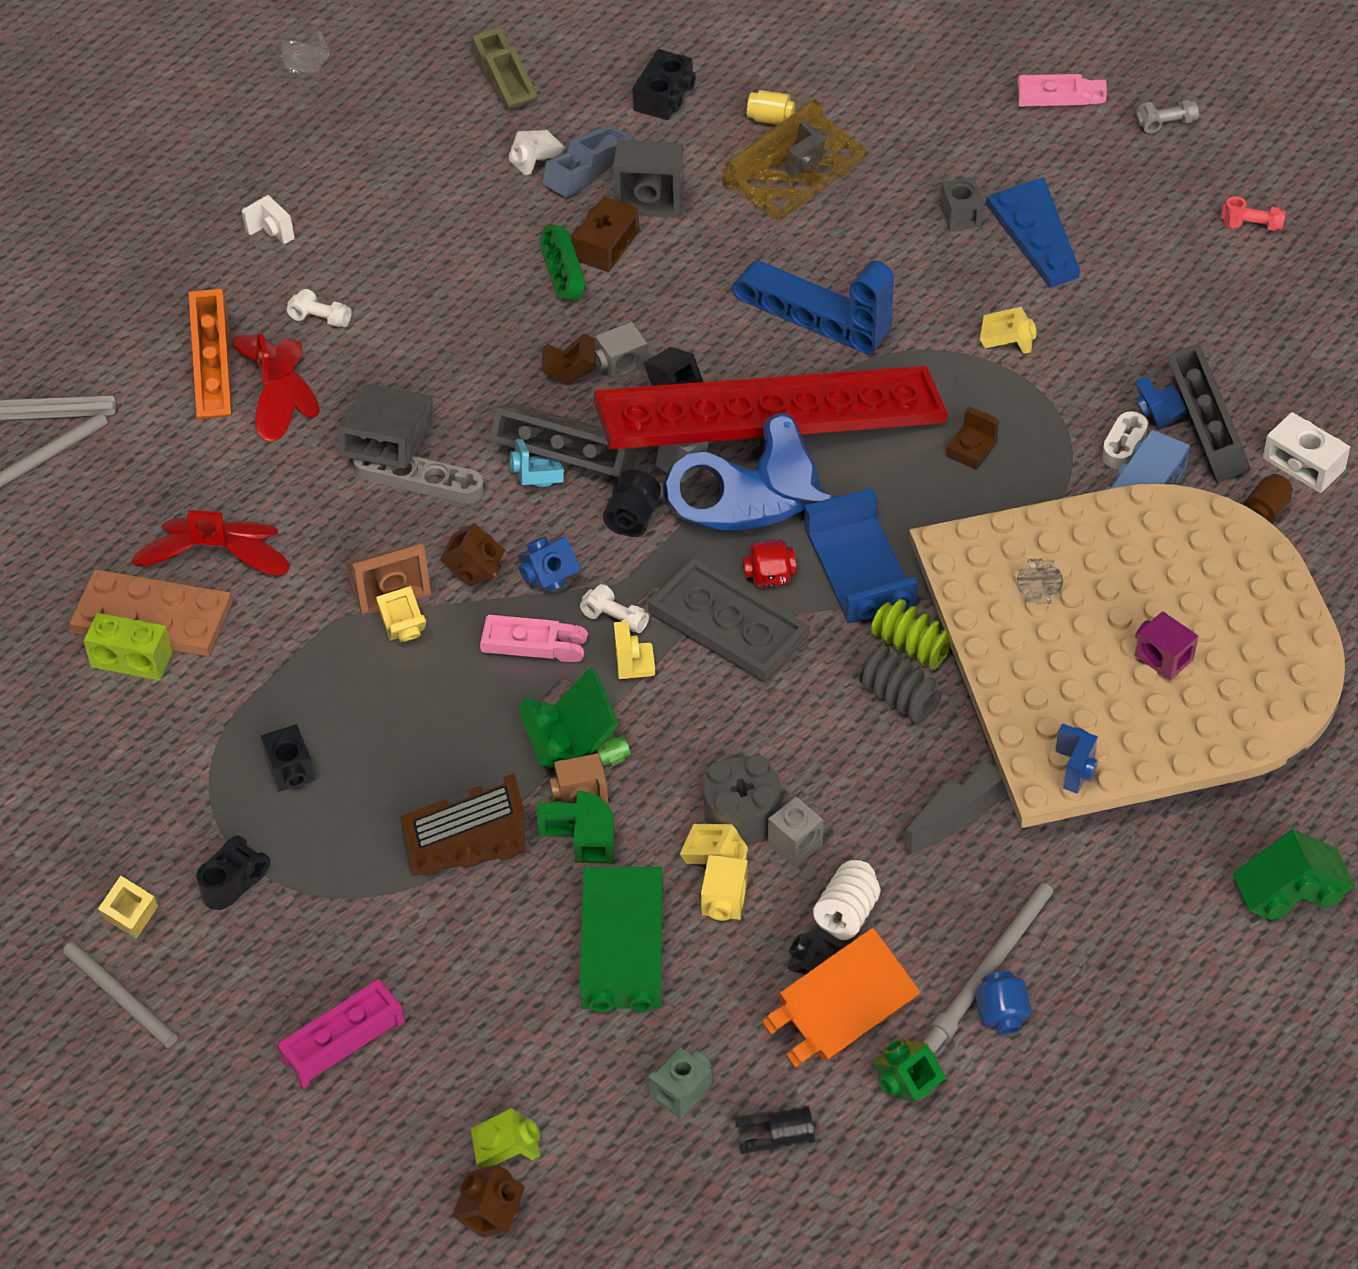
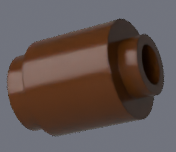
(1270, 497)

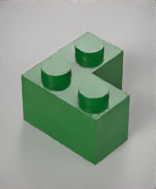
(1292, 871)

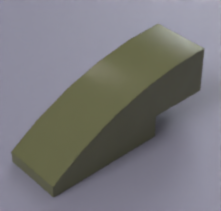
(503, 68)

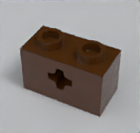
(605, 233)

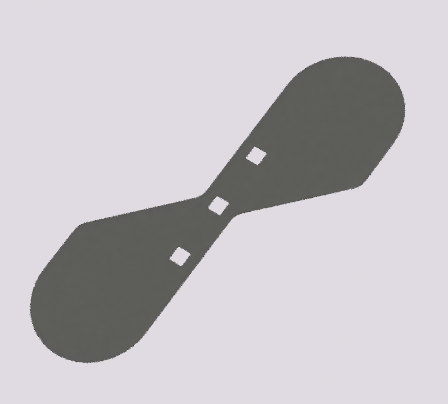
(439, 717)

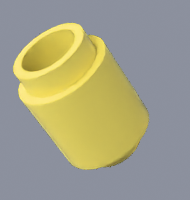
(770, 107)

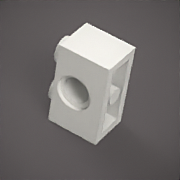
(1306, 452)

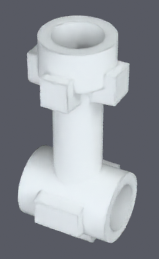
(306, 303)
(602, 600)

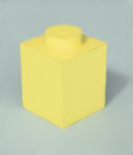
(128, 907)

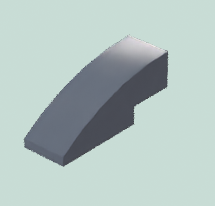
(584, 161)

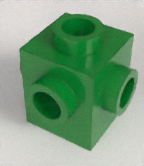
(908, 1070)

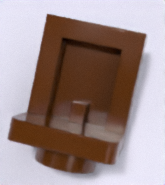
(570, 363)

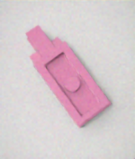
(1060, 90)

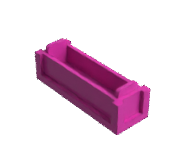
(340, 1032)

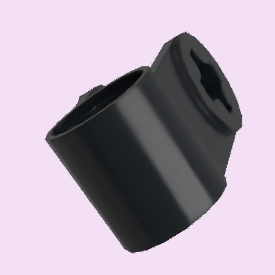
(233, 870)

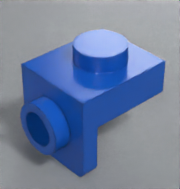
(1162, 406)
(1081, 749)

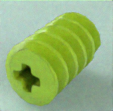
(910, 634)

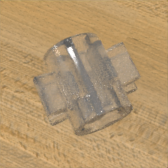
(1039, 581)

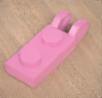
(533, 638)

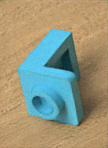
(536, 469)

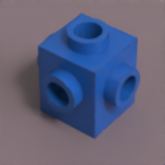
(548, 563)

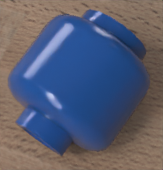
(1003, 1002)

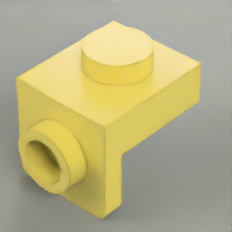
(401, 615)

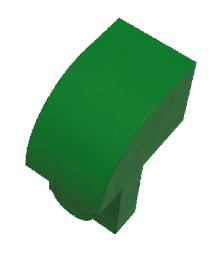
(587, 821)

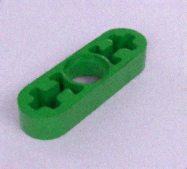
(562, 262)

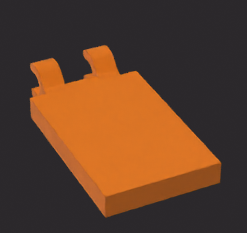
(843, 998)

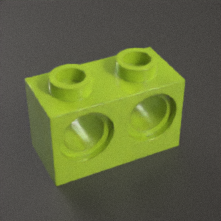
(128, 646)

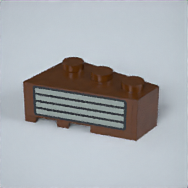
(466, 832)

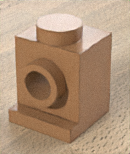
(576, 775)

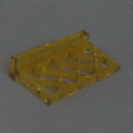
(772, 149)

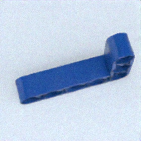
(853, 321)

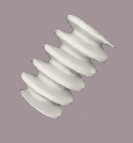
(847, 899)

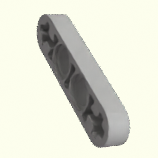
(420, 471)

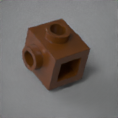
(473, 555)
(488, 1200)

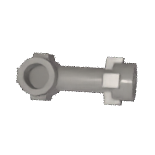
(1152, 119)

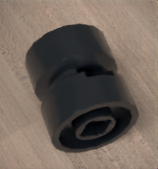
(632, 503)

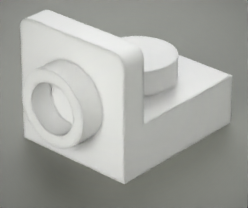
(533, 146)
(270, 216)

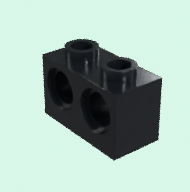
(663, 84)

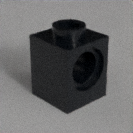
(287, 758)

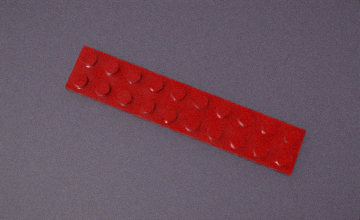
(740, 407)

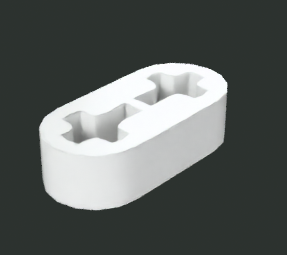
(1118, 437)

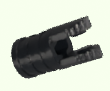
(784, 1126)

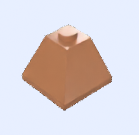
(388, 572)

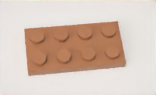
(188, 612)

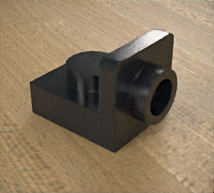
(813, 949)

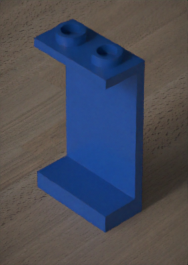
(857, 555)

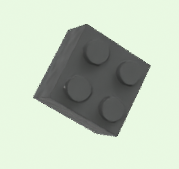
(650, 177)

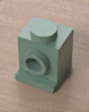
(680, 1092)

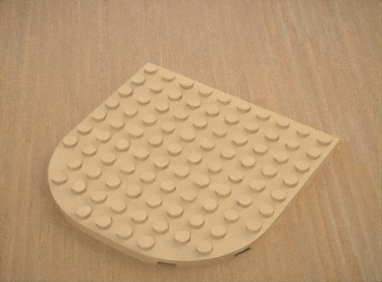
(1247, 702)

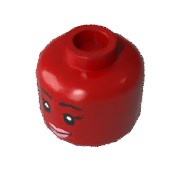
(770, 564)

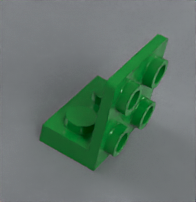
(573, 724)

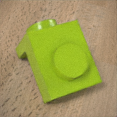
(505, 1138)

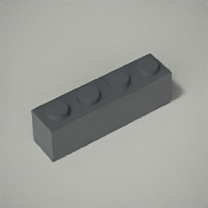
(1209, 412)
(559, 439)

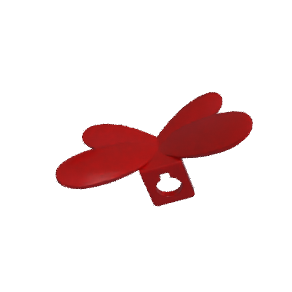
(282, 387)
(239, 538)

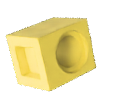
(724, 887)

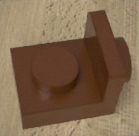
(974, 438)

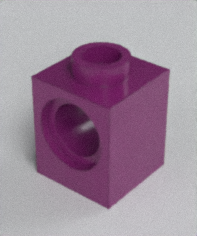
(1165, 645)

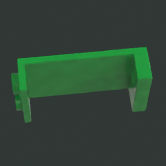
(621, 938)

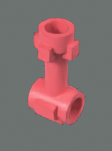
(1235, 212)

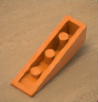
(211, 353)

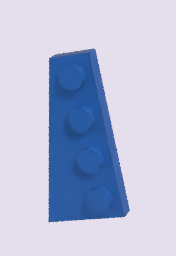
(1037, 230)

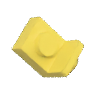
(1008, 327)
(632, 658)
(712, 840)

